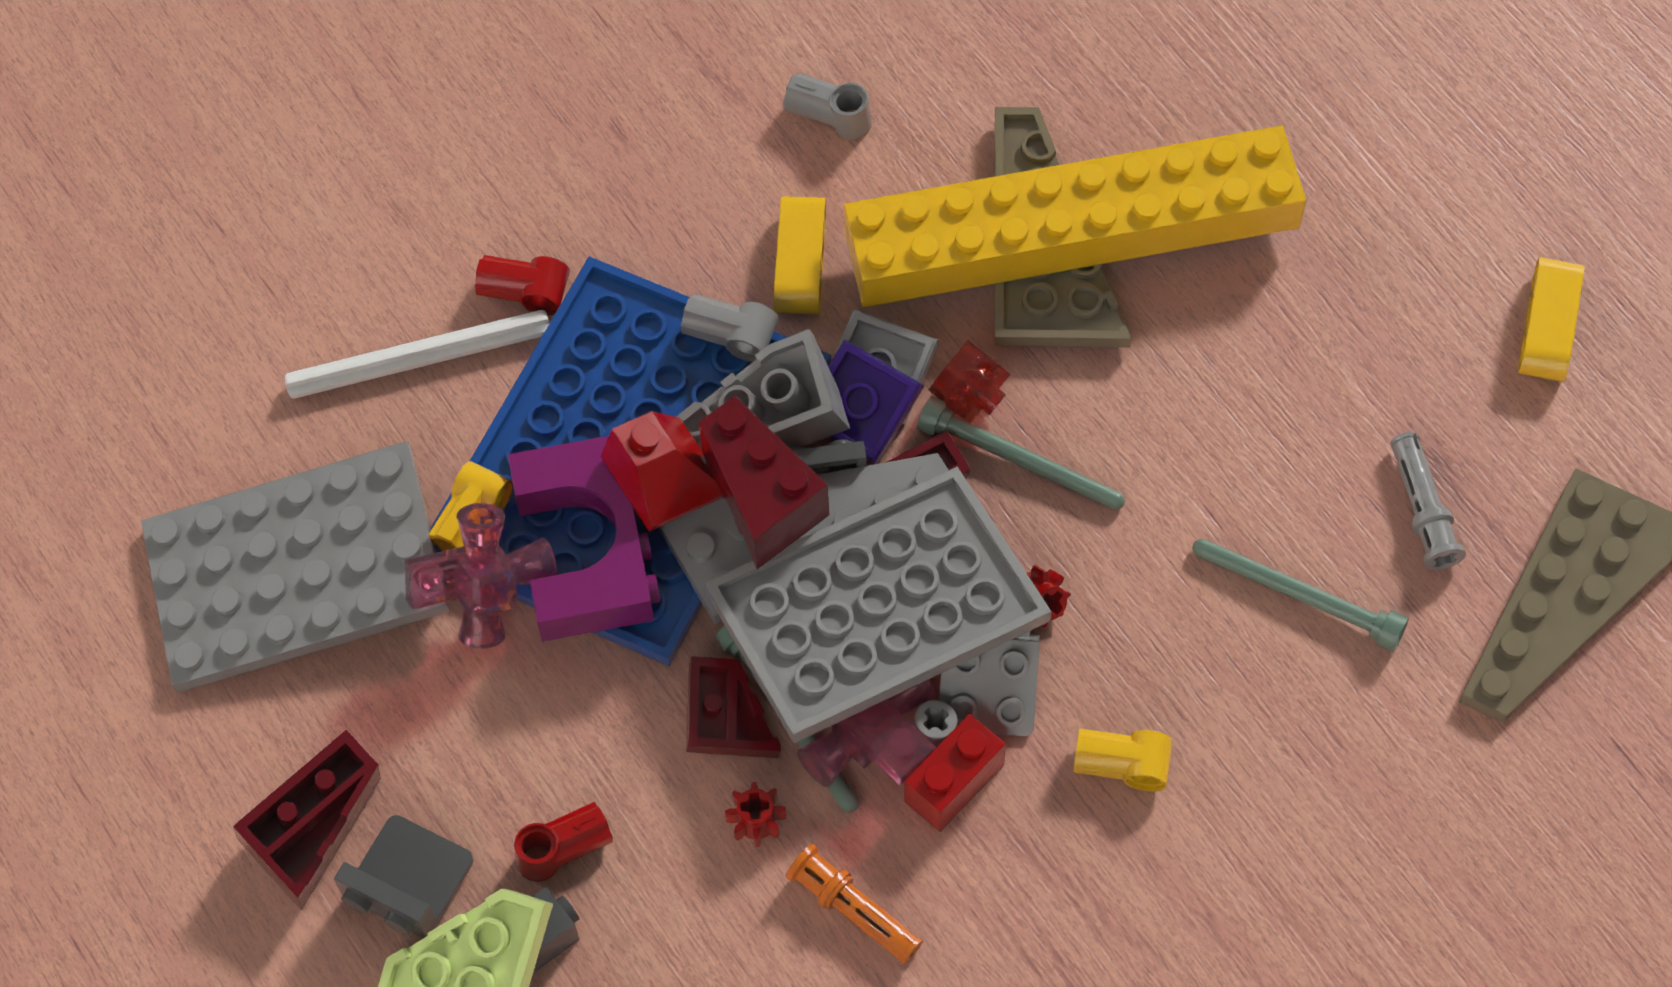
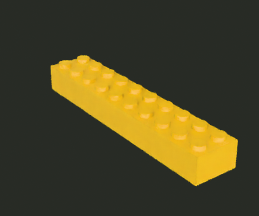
(1073, 215)

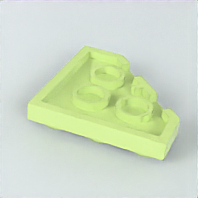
(480, 948)

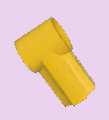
(471, 486)
(1137, 759)

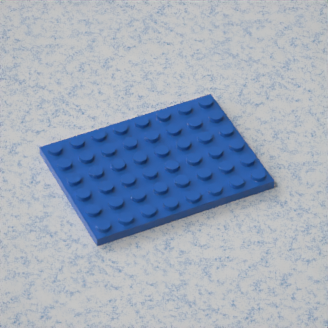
(599, 364)

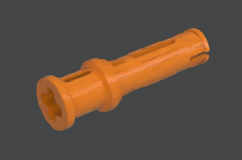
(831, 886)

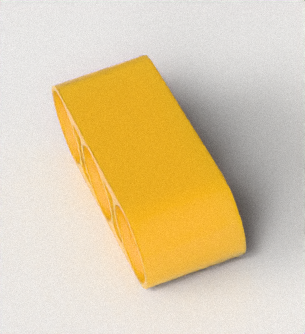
(800, 255)
(1551, 319)

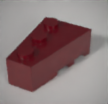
(762, 479)
(309, 816)

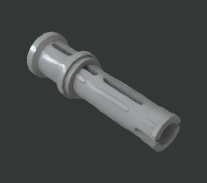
(1431, 518)

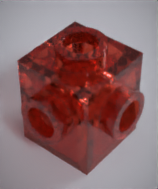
(970, 383)

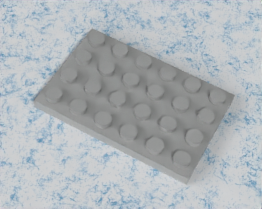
(288, 566)
(877, 604)

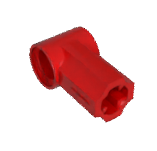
(534, 284)
(565, 838)

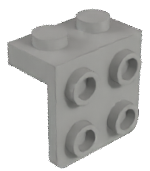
(997, 686)

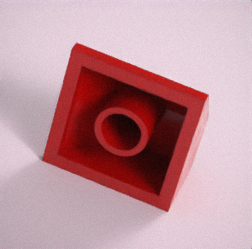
(659, 468)

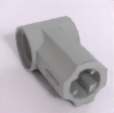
(829, 104)
(740, 329)

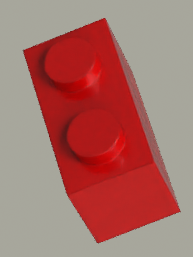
(954, 772)

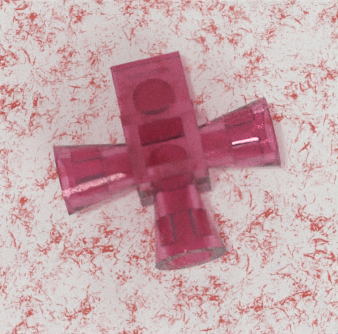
(478, 575)
(870, 736)

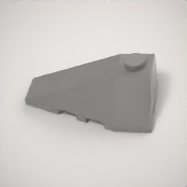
(785, 389)

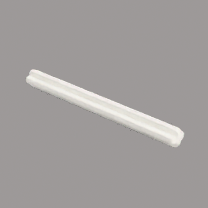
(416, 354)

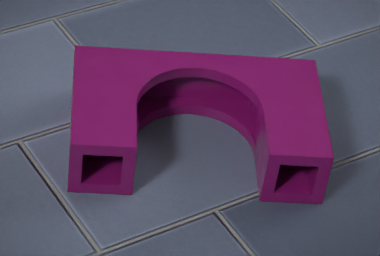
(616, 587)

